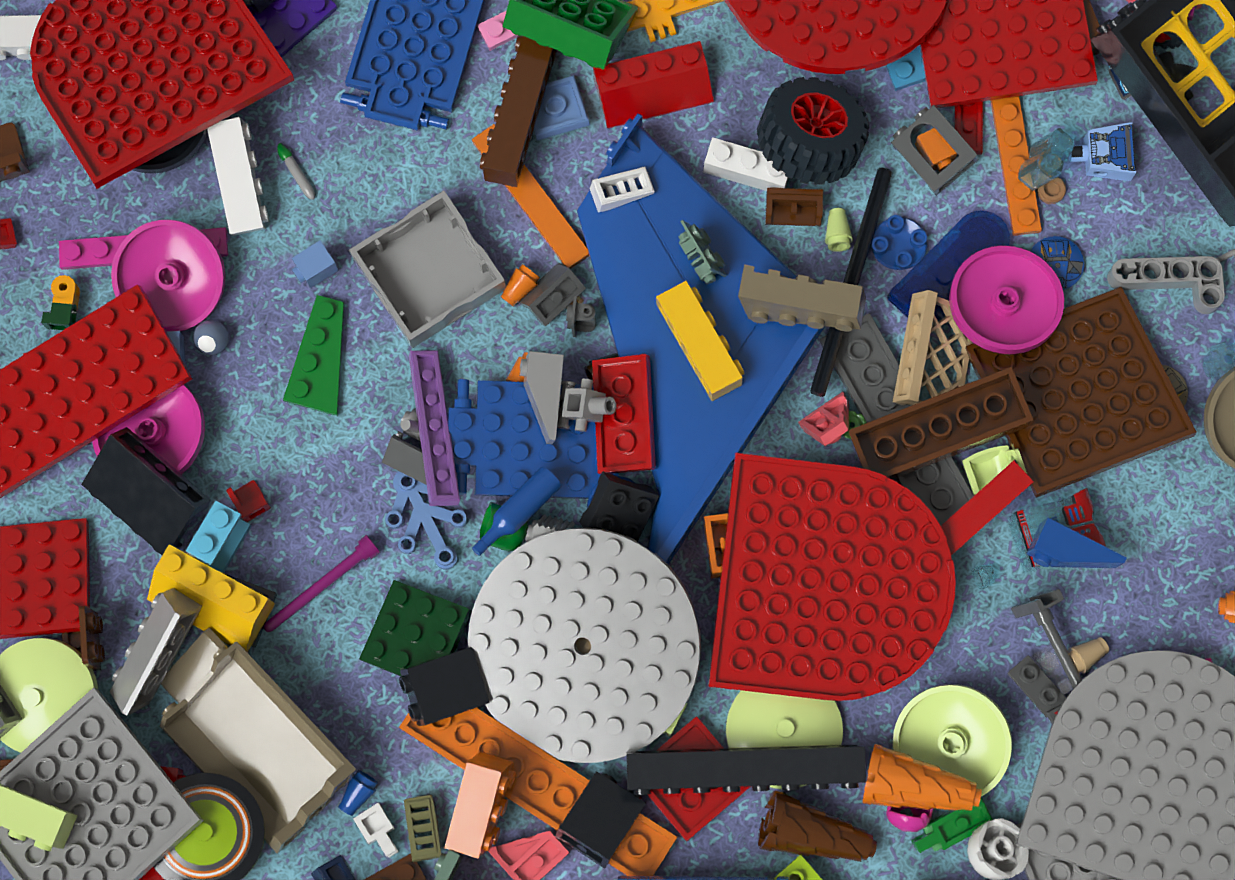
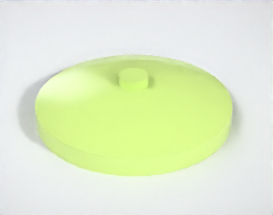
(42, 683)
(782, 721)
(957, 732)

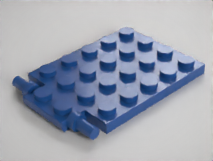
(411, 59)
(509, 447)

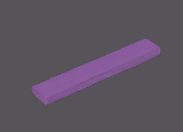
(433, 428)

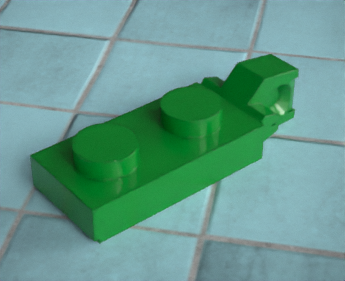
(951, 828)

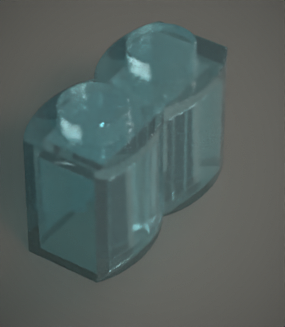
(1046, 159)

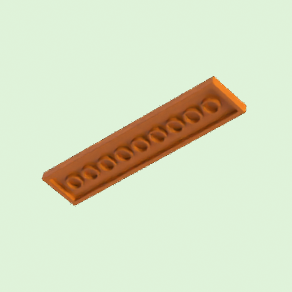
(540, 783)

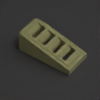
(420, 803)

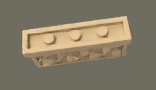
(918, 349)

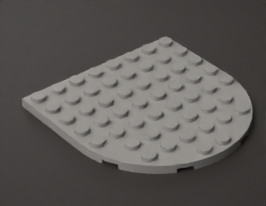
(1141, 772)

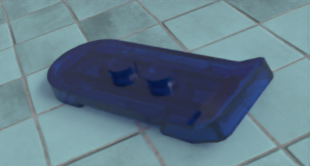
(938, 267)

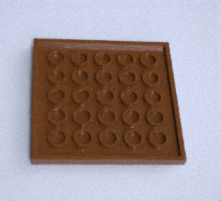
(1091, 394)

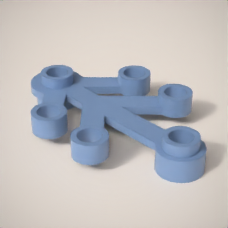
(422, 514)

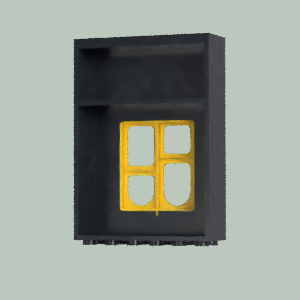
(1200, 144)

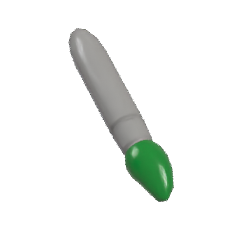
(286, 156)

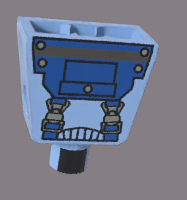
(1108, 152)

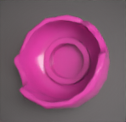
(907, 823)

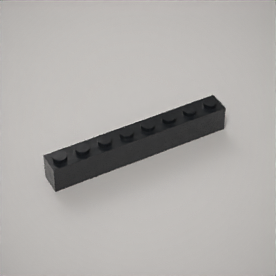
(746, 767)

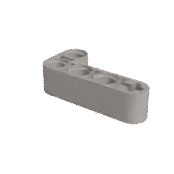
(1167, 280)

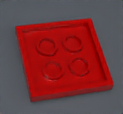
(691, 810)

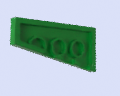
(317, 365)

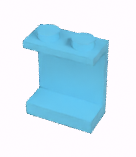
(218, 537)

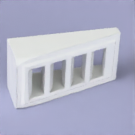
(624, 197)

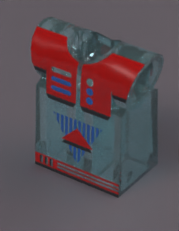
(1073, 512)

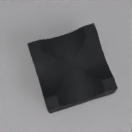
(620, 506)

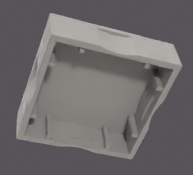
(428, 269)

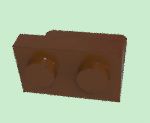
(12, 156)
(87, 639)

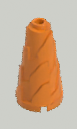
(903, 781)

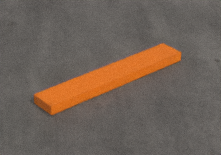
(542, 213)

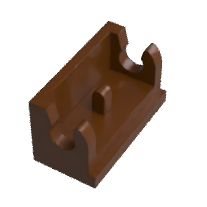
(794, 207)

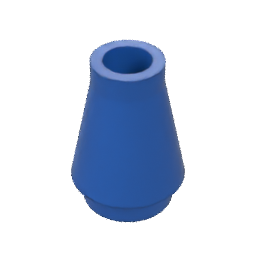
(357, 792)

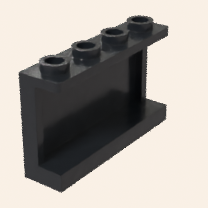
(144, 490)

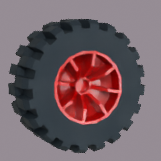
(812, 130)

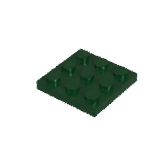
(413, 629)

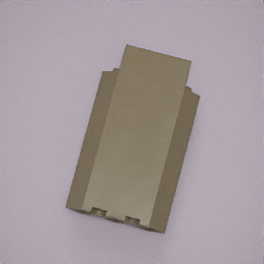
(248, 729)

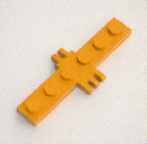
(658, 13)

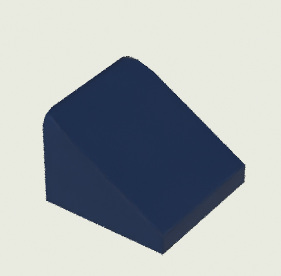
(333, 870)

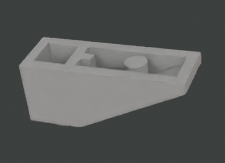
(543, 384)

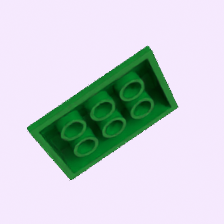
(574, 27)

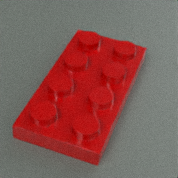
(627, 435)

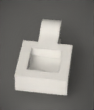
(375, 827)

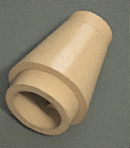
(1088, 653)

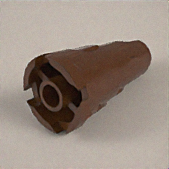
(808, 830)

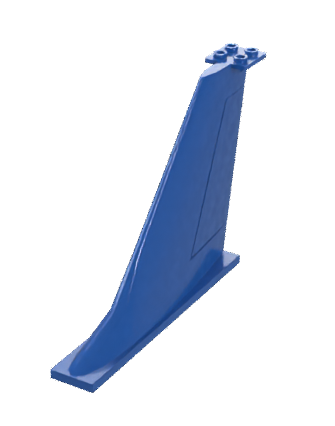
(639, 258)

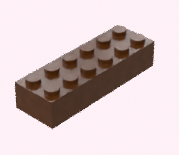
(943, 425)

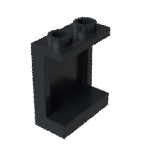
(443, 687)
(600, 819)

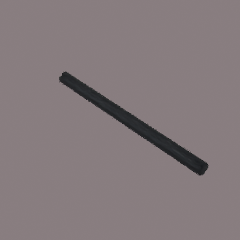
(852, 276)

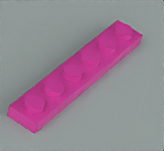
(101, 251)

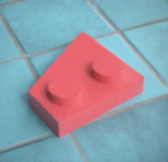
(828, 421)
(530, 856)

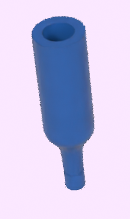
(520, 507)

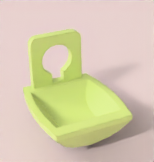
(988, 464)

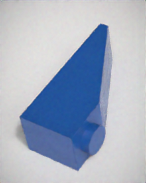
(1063, 547)

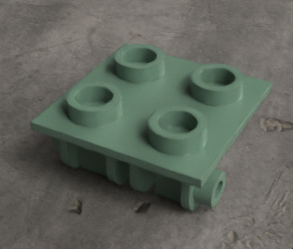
(695, 243)

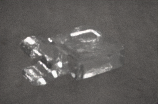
(1051, 666)

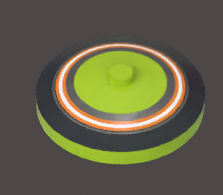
(227, 839)

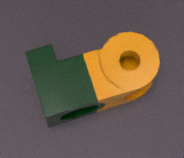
(64, 304)

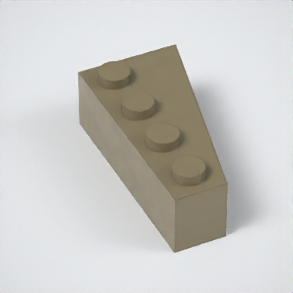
(801, 300)

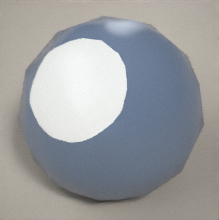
(211, 337)

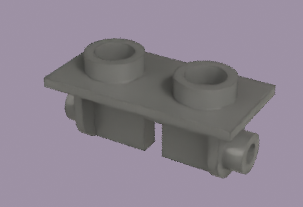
(580, 317)
(1036, 685)

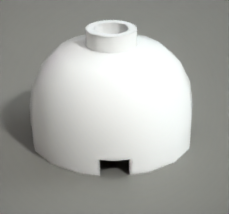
(994, 850)

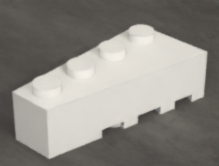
(237, 176)

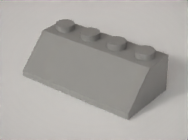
(154, 650)

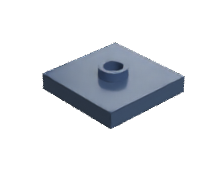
(561, 109)

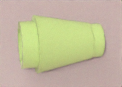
(838, 231)

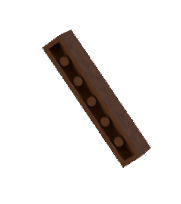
(518, 112)

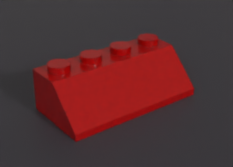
(653, 84)

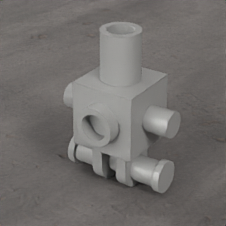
(582, 405)

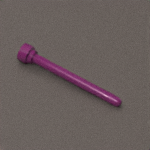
(364, 550)

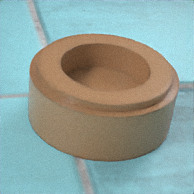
(1052, 191)

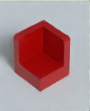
(249, 500)

